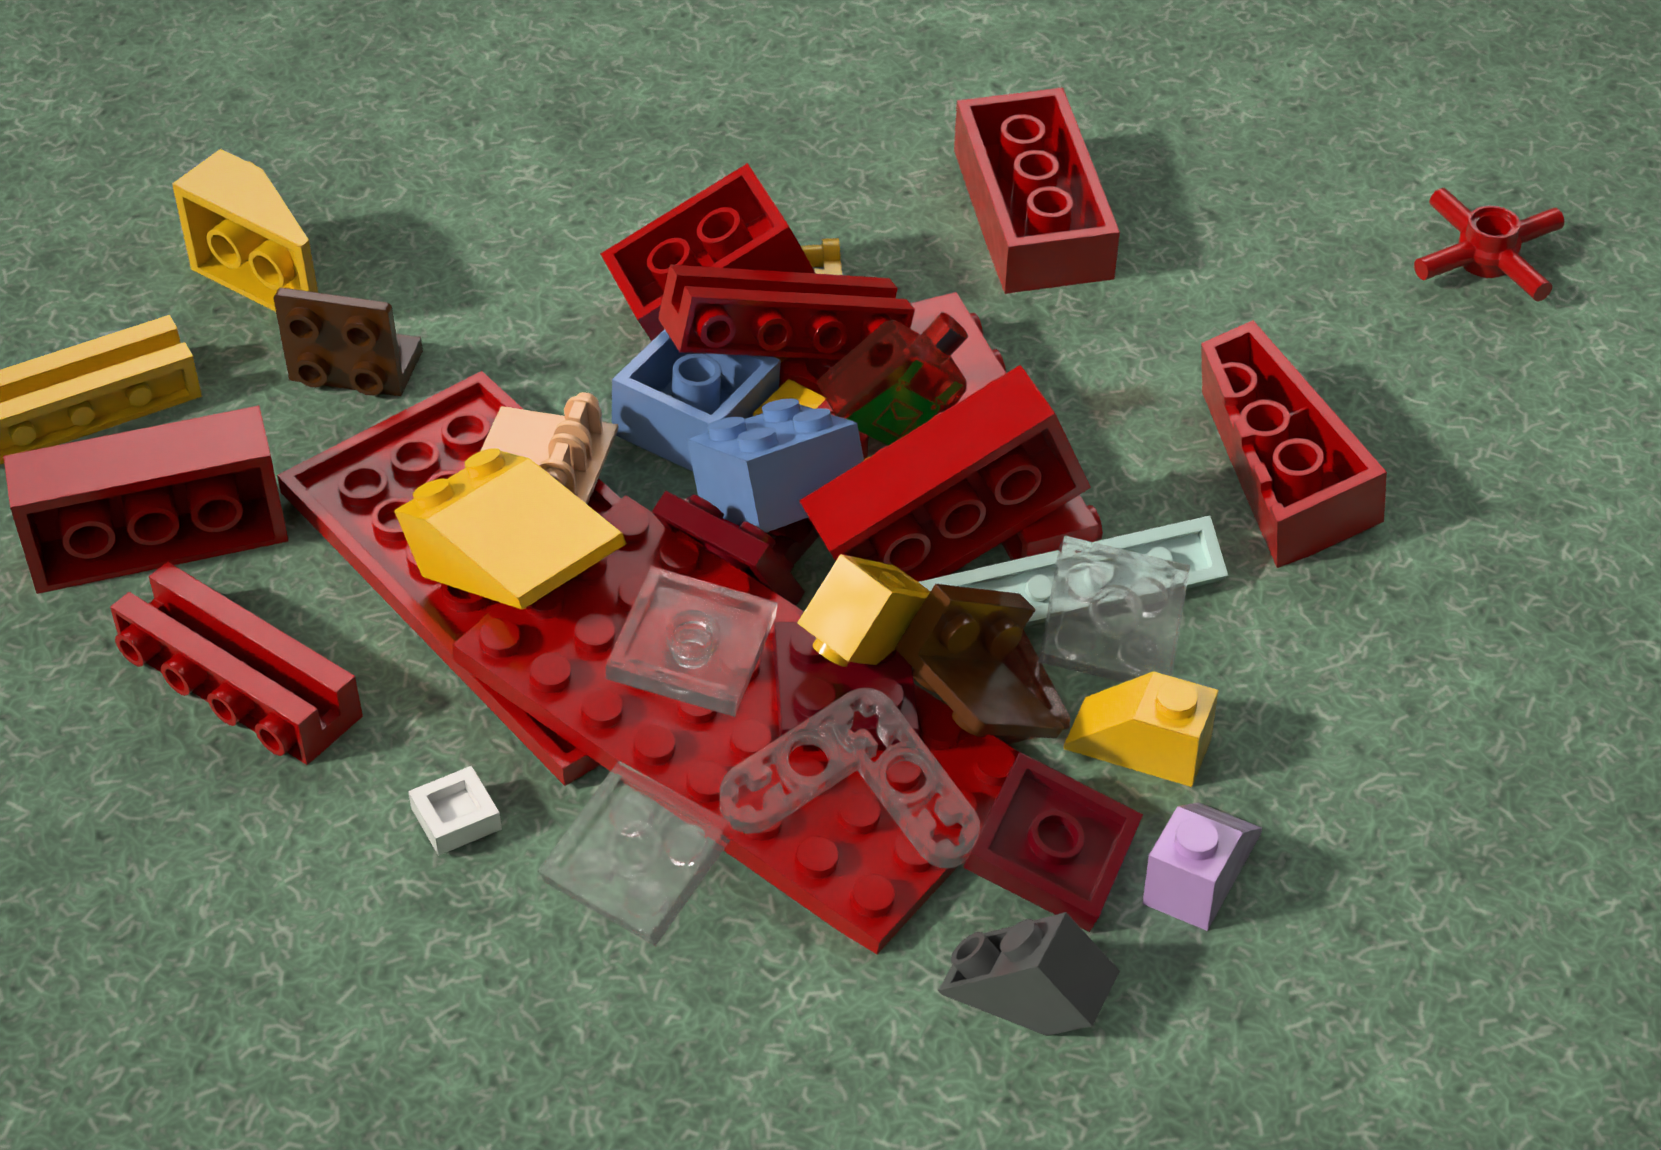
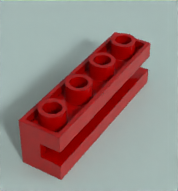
(775, 311)
(237, 664)

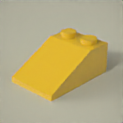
(242, 230)
(504, 530)

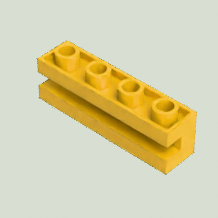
(95, 386)

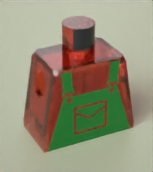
(897, 378)

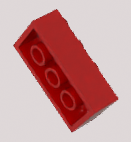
(1035, 191)
(953, 483)
(145, 499)

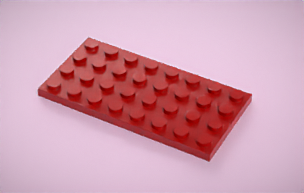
(352, 502)
(833, 854)

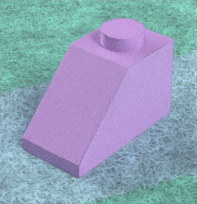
(1197, 862)

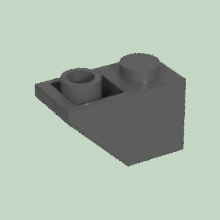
(1033, 975)

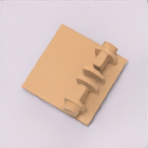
(564, 446)

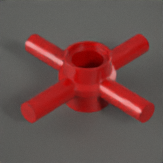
(1490, 243)

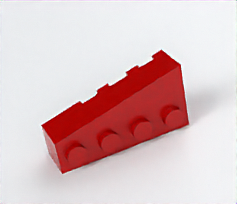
(1288, 448)

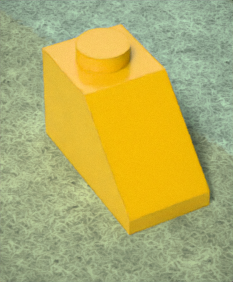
(862, 610)
(1148, 726)

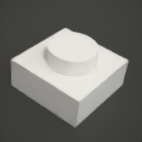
(455, 810)

